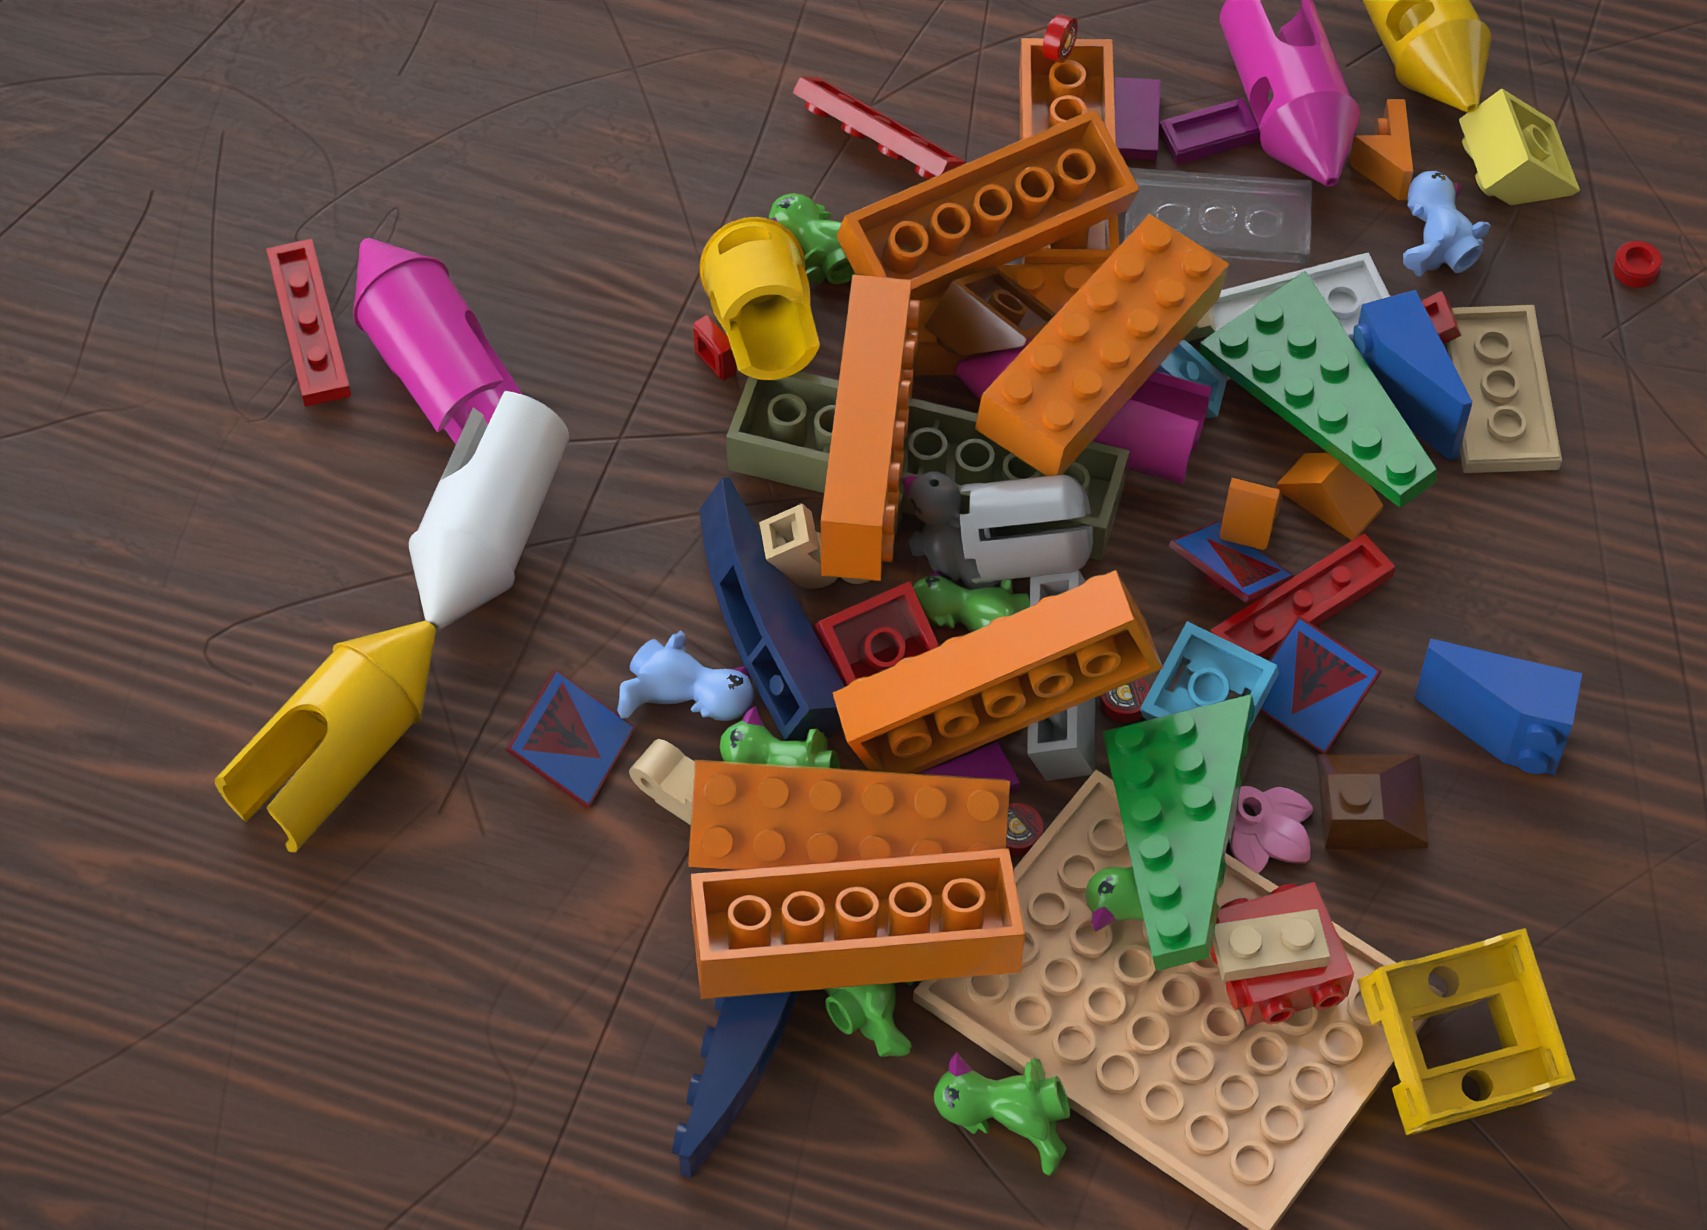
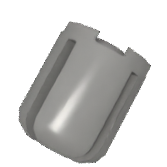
(1032, 551)

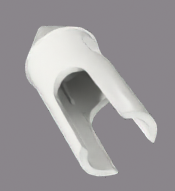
(485, 507)

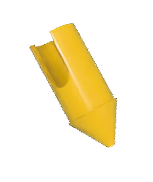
(1435, 47)
(761, 296)
(332, 730)

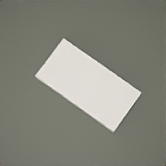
(1342, 284)

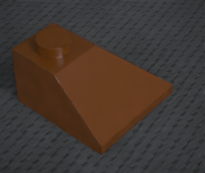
(987, 314)
(1372, 801)

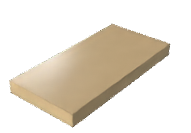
(1509, 388)

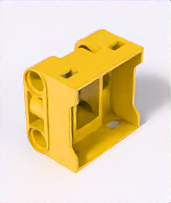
(1520, 1012)

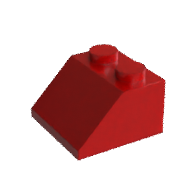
(876, 634)

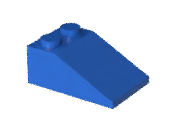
(1414, 369)
(1502, 703)

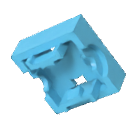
(1217, 671)

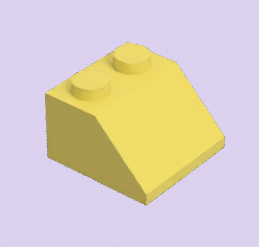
(1516, 151)

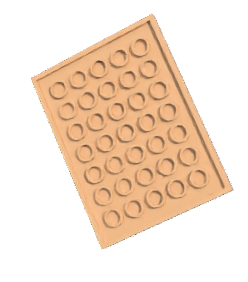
(1163, 1051)

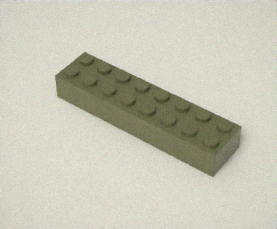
(787, 432)

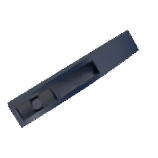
(767, 621)
(735, 1062)

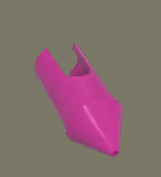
(1311, 108)
(428, 335)
(1155, 424)

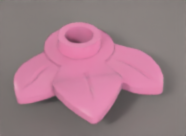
(1273, 830)

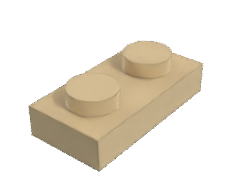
(1270, 945)

